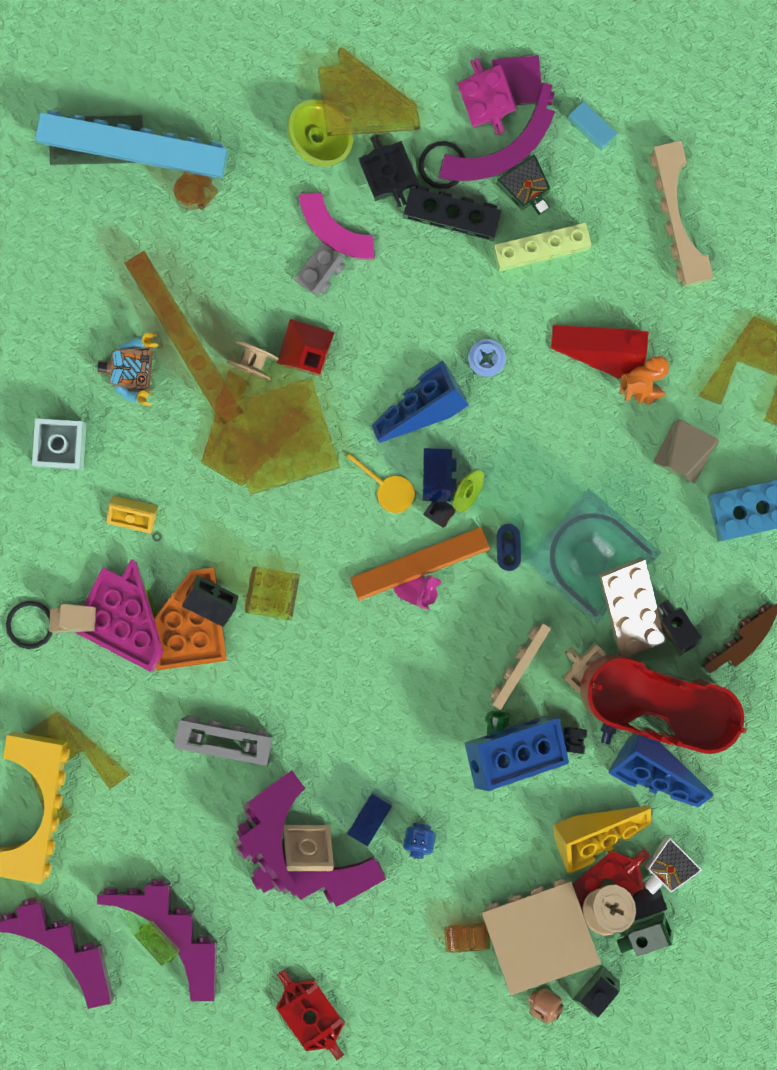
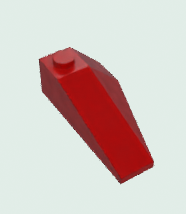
(604, 349)

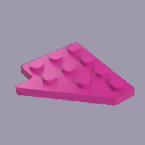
(124, 617)

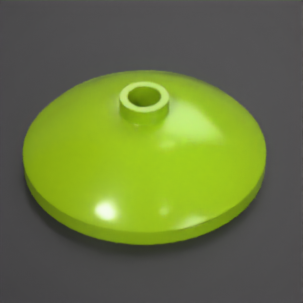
(308, 122)

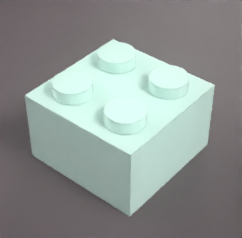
(59, 444)

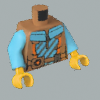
(131, 369)

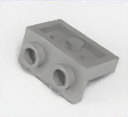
(320, 269)

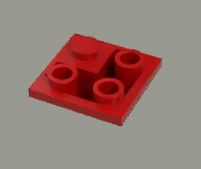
(305, 348)

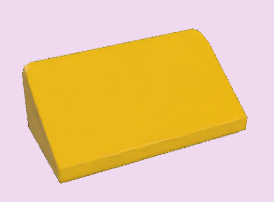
(131, 514)

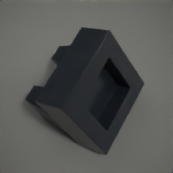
(439, 512)

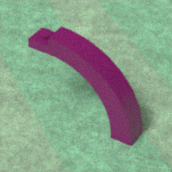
(484, 167)

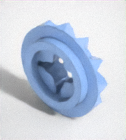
(487, 346)

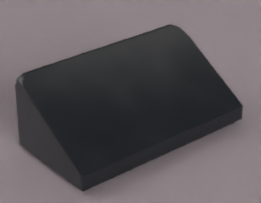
(648, 903)

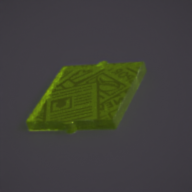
(156, 943)

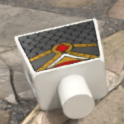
(670, 867)

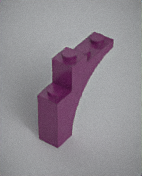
(264, 841)

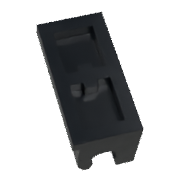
(210, 601)

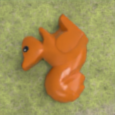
(641, 381)

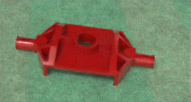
(615, 866)
(305, 996)

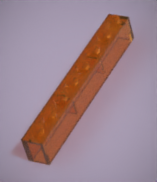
(183, 337)

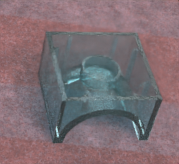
(580, 547)

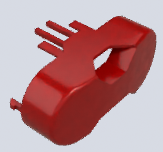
(695, 712)

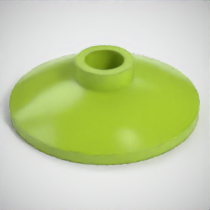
(468, 490)

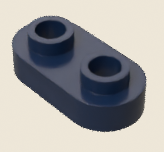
(510, 547)

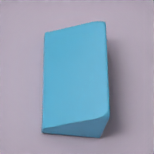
(592, 125)

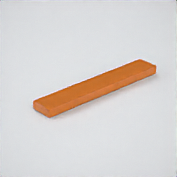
(419, 563)

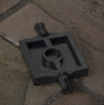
(388, 170)

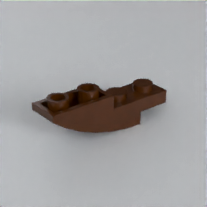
(751, 634)

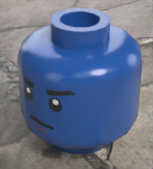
(419, 840)

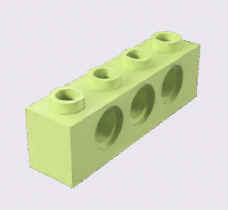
(542, 247)

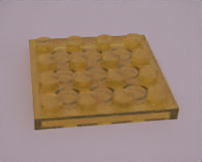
(282, 437)

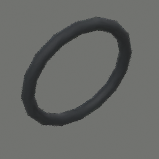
(423, 155)
(8, 625)

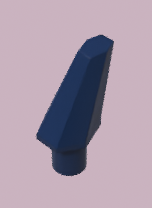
(607, 731)

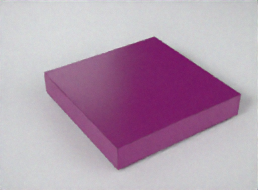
(522, 76)

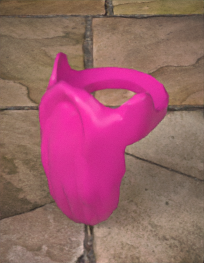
(419, 591)

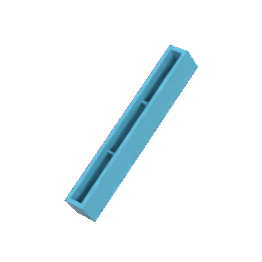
(132, 145)

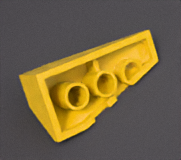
(588, 835)

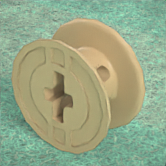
(252, 360)
(620, 905)

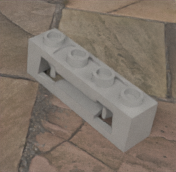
(237, 732)

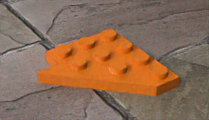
(186, 635)

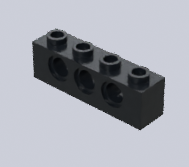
(484, 229)

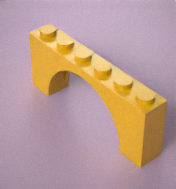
(45, 761)

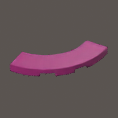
(333, 234)

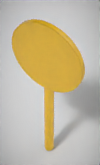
(394, 492)

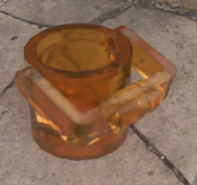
(191, 193)

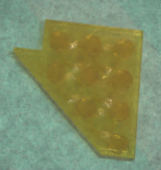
(362, 101)

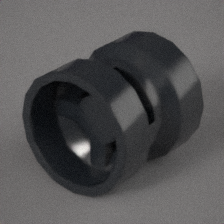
(575, 739)

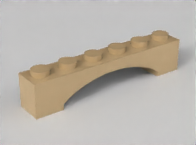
(692, 265)

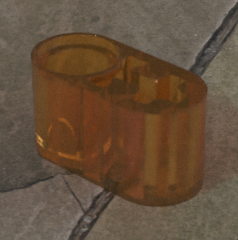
(466, 938)

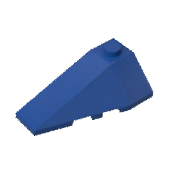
(429, 402)
(655, 767)

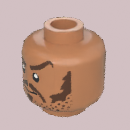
(545, 1005)

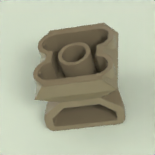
(685, 451)

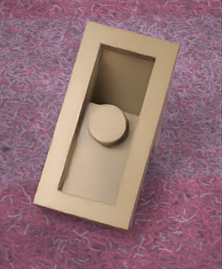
(72, 619)

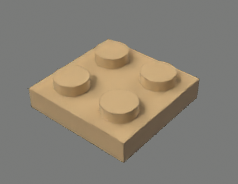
(307, 848)

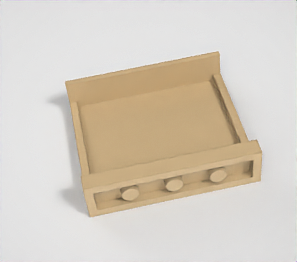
(540, 936)

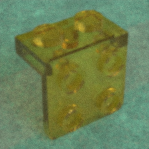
(271, 593)

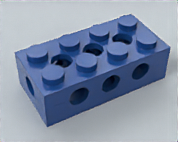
(516, 753)

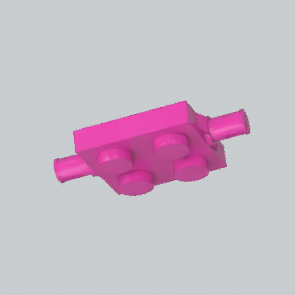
(487, 96)

